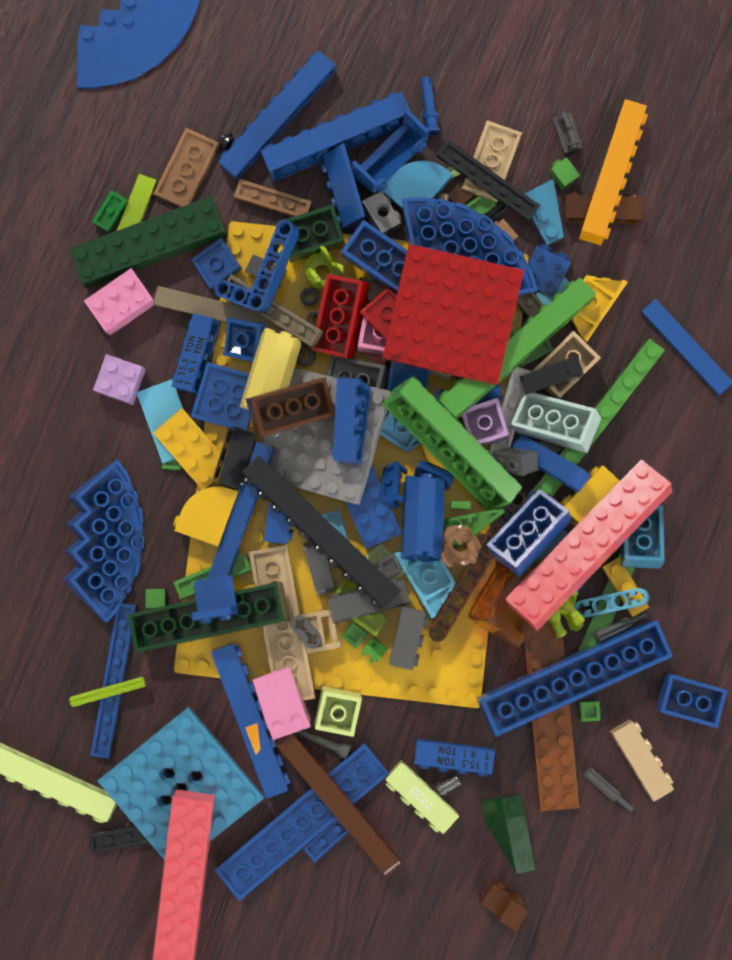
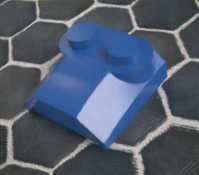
(242, 338)

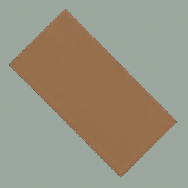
(186, 168)

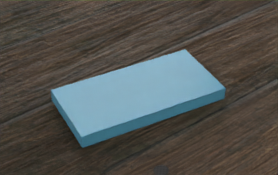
(159, 405)

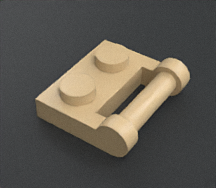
(315, 619)

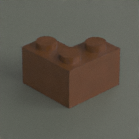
(507, 906)

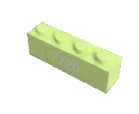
(422, 797)

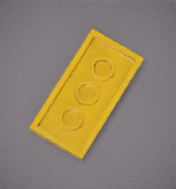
(189, 447)

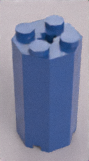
(423, 518)

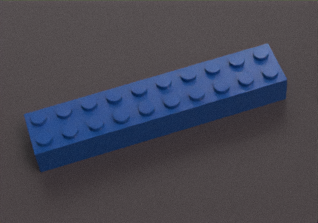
(574, 677)

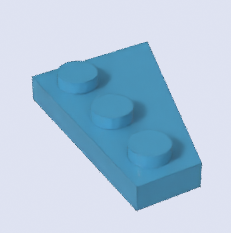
(547, 217)

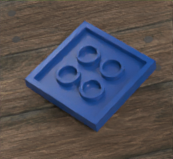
(221, 397)

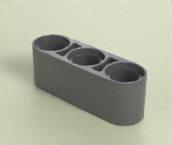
(319, 570)

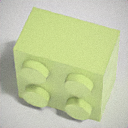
(337, 711)

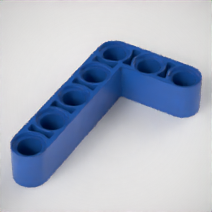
(265, 273)

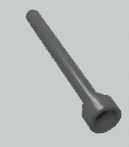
(341, 749)

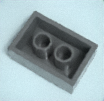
(408, 638)

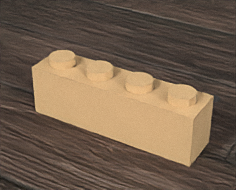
(641, 759)

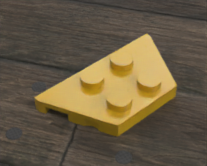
(592, 315)

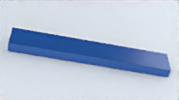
(686, 347)

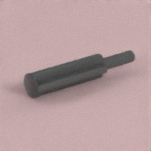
(617, 627)
(606, 787)

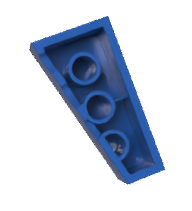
(350, 420)

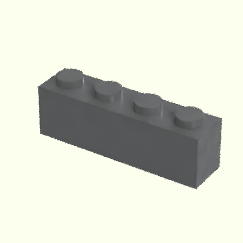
(356, 605)

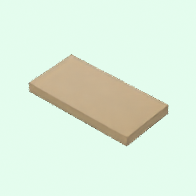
(495, 152)

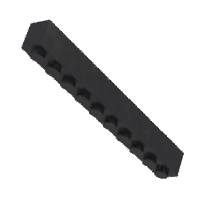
(320, 532)

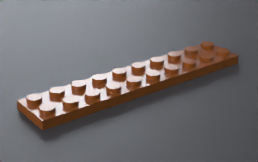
(553, 730)

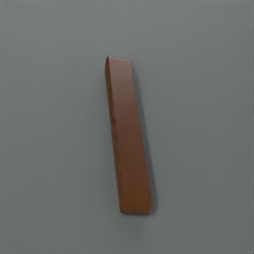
(473, 575)
(339, 803)

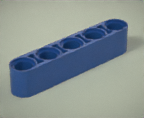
(554, 465)

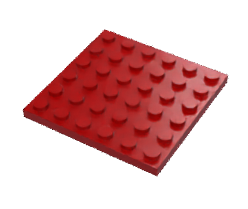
(453, 314)

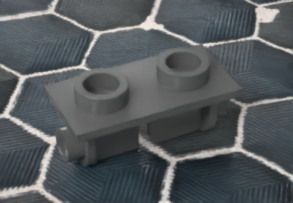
(567, 132)

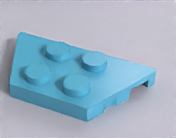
(429, 580)

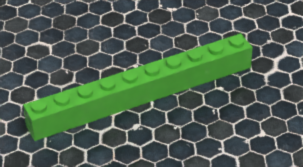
(522, 344)
(609, 405)

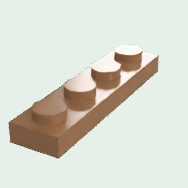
(271, 199)

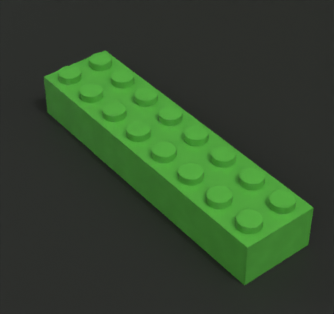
(451, 444)

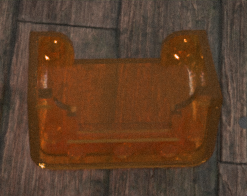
(492, 609)

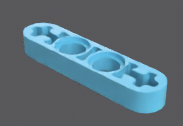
(610, 599)

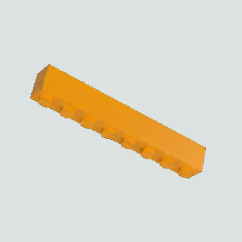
(613, 172)

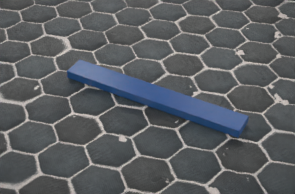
(238, 520)
(114, 674)

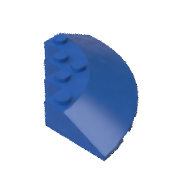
(131, 40)
(463, 232)
(107, 542)

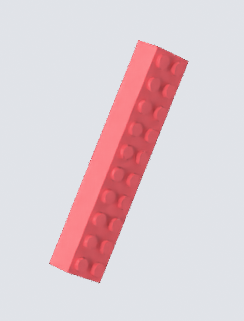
(589, 545)
(184, 876)

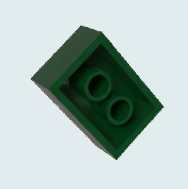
(316, 230)

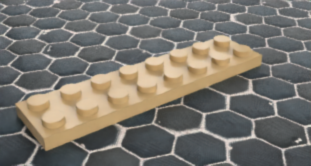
(281, 642)

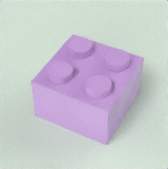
(119, 379)
(486, 423)

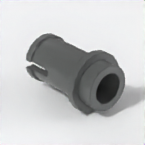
(448, 785)

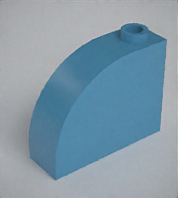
(417, 180)

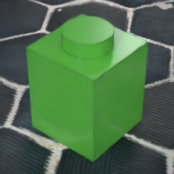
(563, 174)

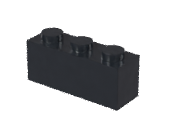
(234, 458)

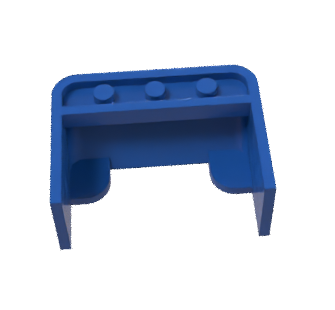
(392, 154)

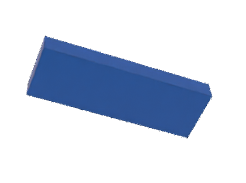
(325, 840)

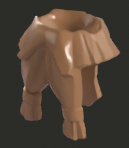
(461, 534)

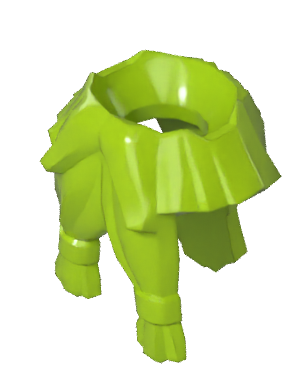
(323, 258)
(572, 616)

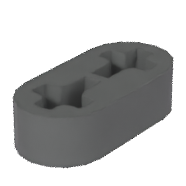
(302, 635)

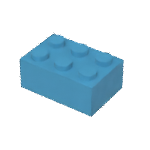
(646, 544)

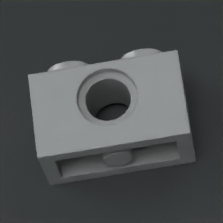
(377, 203)

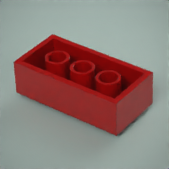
(341, 316)

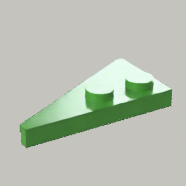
(474, 521)

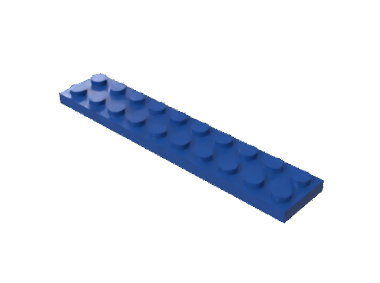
(298, 825)

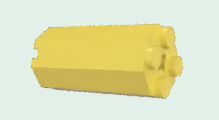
(272, 364)

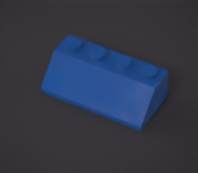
(343, 187)

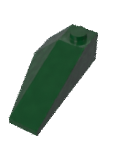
(509, 826)

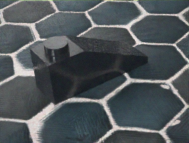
(552, 375)

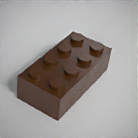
(290, 407)

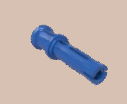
(429, 115)

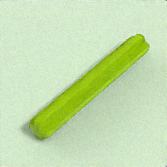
(107, 691)

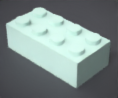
(556, 421)

